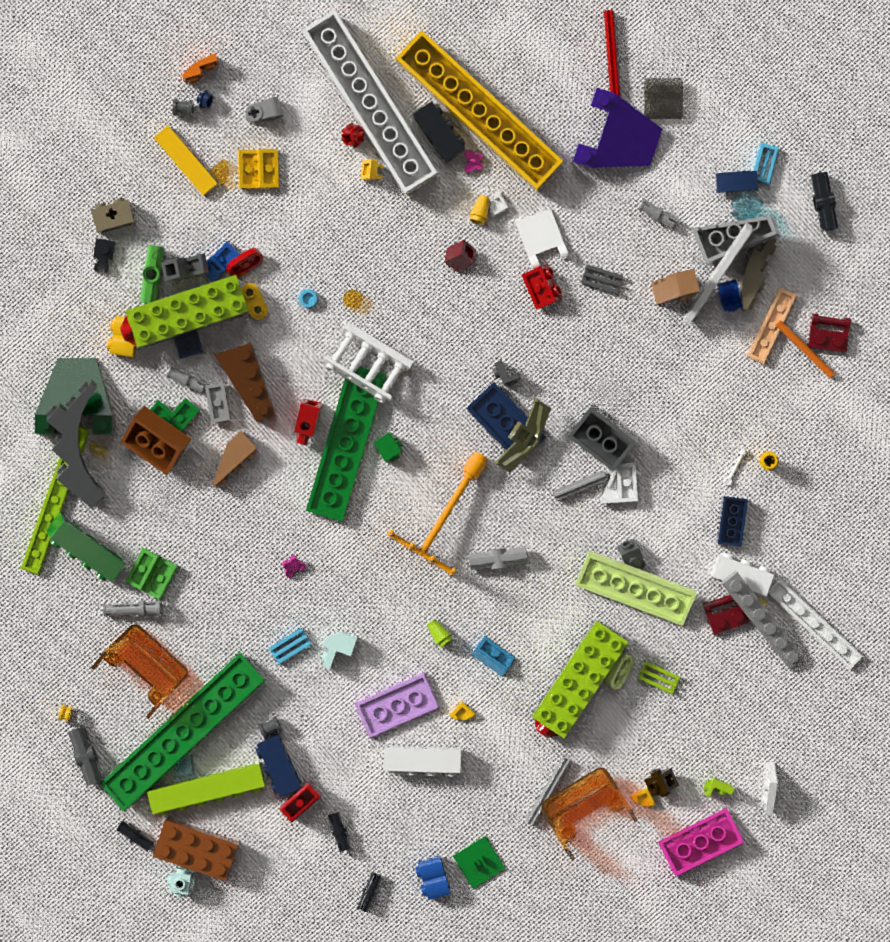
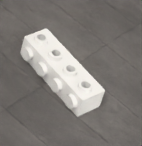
(422, 759)

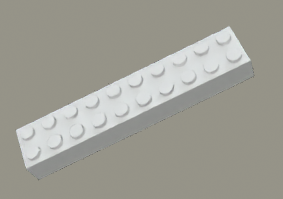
(369, 102)

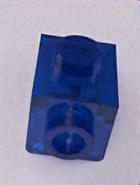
(729, 295)

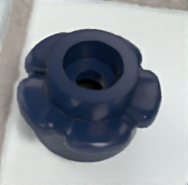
(205, 99)

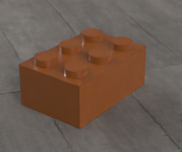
(155, 440)

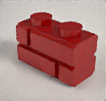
(300, 801)

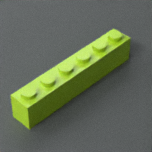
(206, 788)

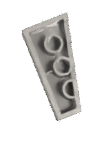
(717, 239)

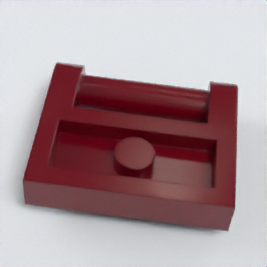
(828, 339)
(724, 619)

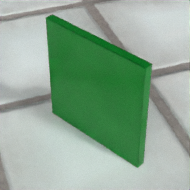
(478, 862)

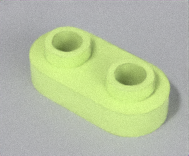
(620, 671)

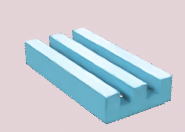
(769, 147)
(303, 637)

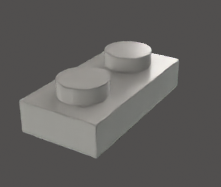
(217, 402)

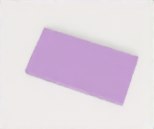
(397, 705)

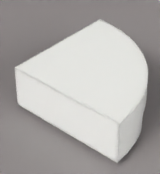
(498, 205)

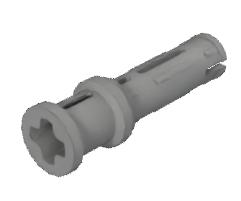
(142, 608)

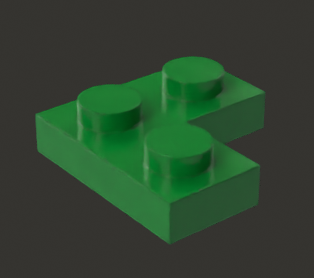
(180, 416)

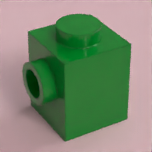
(389, 447)

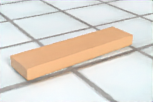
(768, 331)

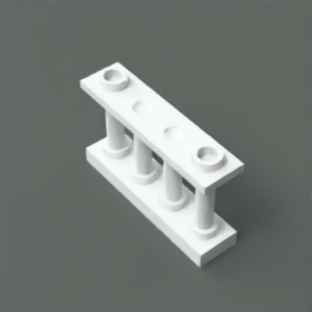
(368, 344)

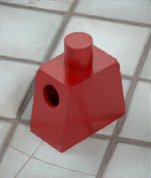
(309, 413)

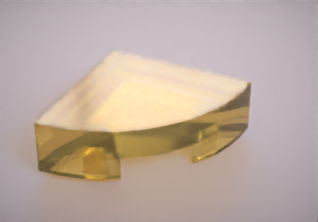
(220, 171)

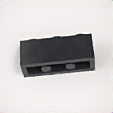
(439, 131)

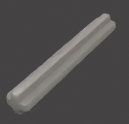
(548, 791)

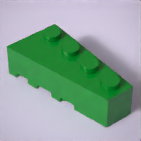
(84, 548)

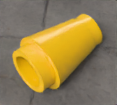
(480, 210)
(773, 461)

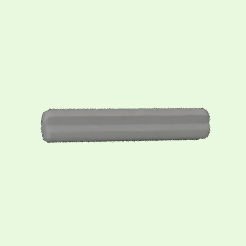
(580, 485)

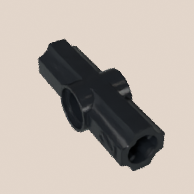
(824, 201)

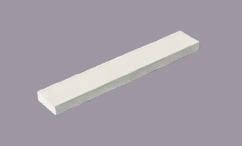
(717, 274)
(814, 624)

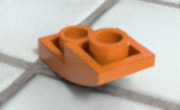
(193, 73)

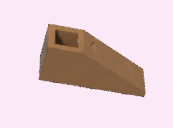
(235, 453)

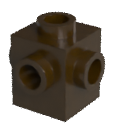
(661, 782)

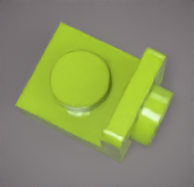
(721, 787)

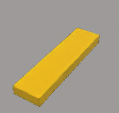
(185, 160)

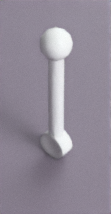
(728, 481)

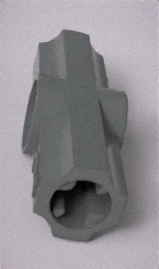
(85, 756)

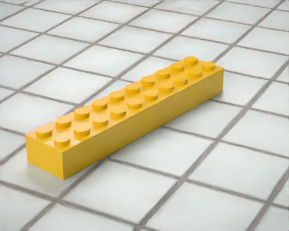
(478, 111)

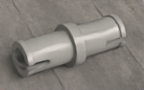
(657, 213)
(186, 379)

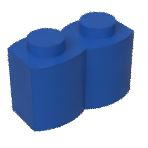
(433, 878)

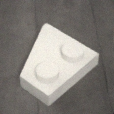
(621, 485)
(770, 788)

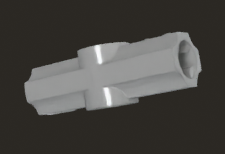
(498, 558)

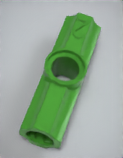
(153, 261)

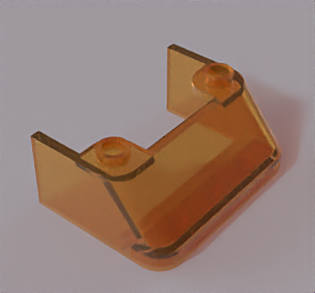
(149, 661)
(580, 800)

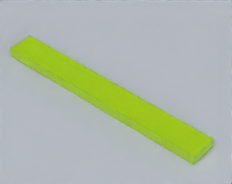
(51, 508)

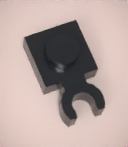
(104, 251)

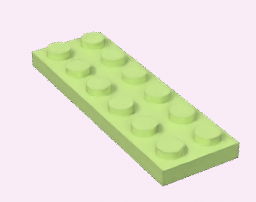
(636, 588)

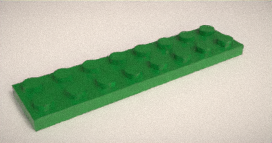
(344, 448)

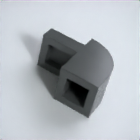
(184, 267)

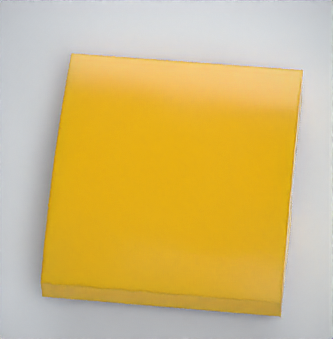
(258, 169)

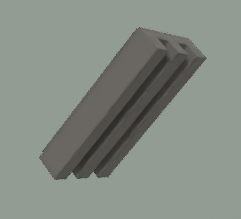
(617, 283)

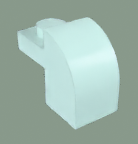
(337, 642)

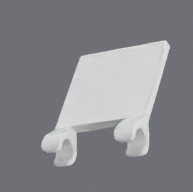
(539, 235)

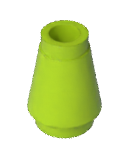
(439, 633)

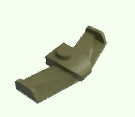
(525, 437)

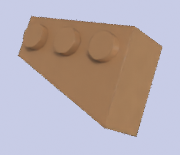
(676, 286)

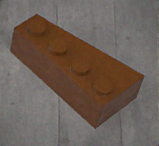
(246, 376)

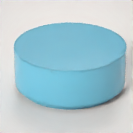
(308, 298)

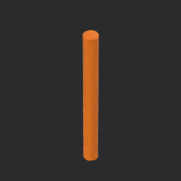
(804, 348)

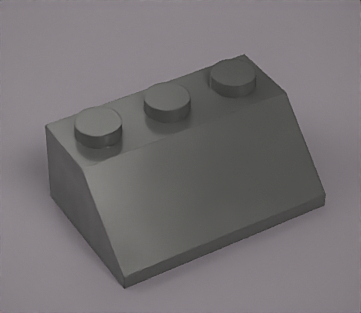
(603, 437)

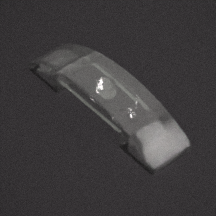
(174, 482)

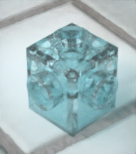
(746, 207)

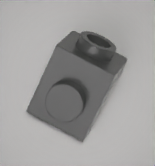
(500, 372)
(631, 554)

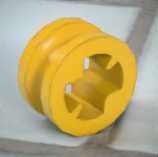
(65, 713)

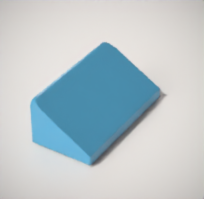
(493, 656)

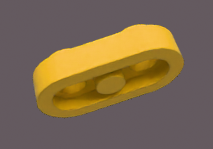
(254, 301)

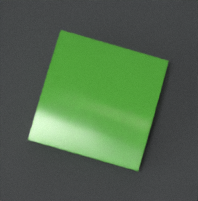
(152, 573)

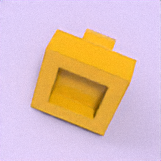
(369, 170)

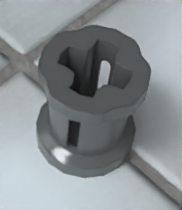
(183, 107)
(270, 727)

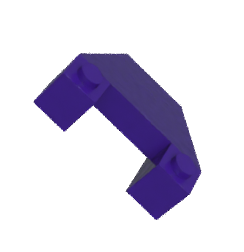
(626, 136)

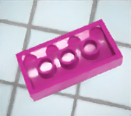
(701, 842)

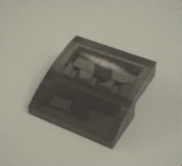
(663, 98)

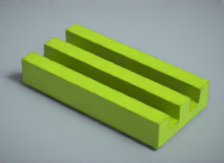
(673, 684)

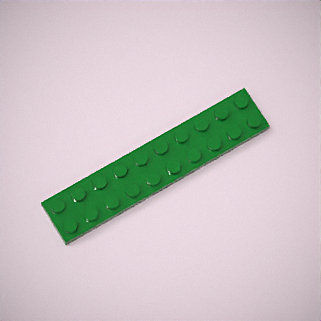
(182, 732)

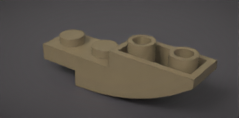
(751, 280)

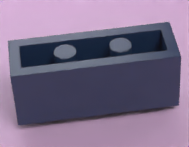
(278, 765)

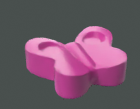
(474, 161)
(292, 565)

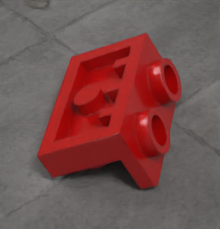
(542, 286)

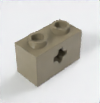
(105, 223)

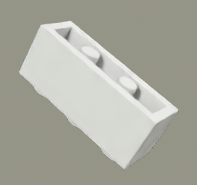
(757, 579)

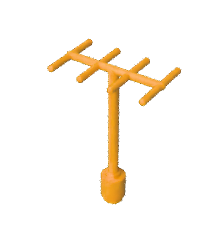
(472, 470)

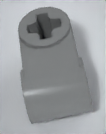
(268, 110)

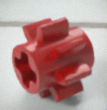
(353, 135)

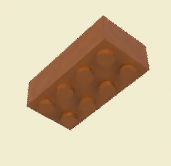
(196, 849)

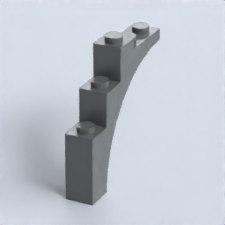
(66, 420)

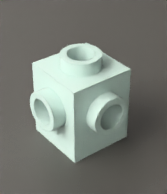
(183, 875)

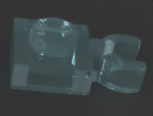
(183, 768)

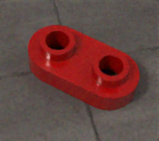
(245, 262)

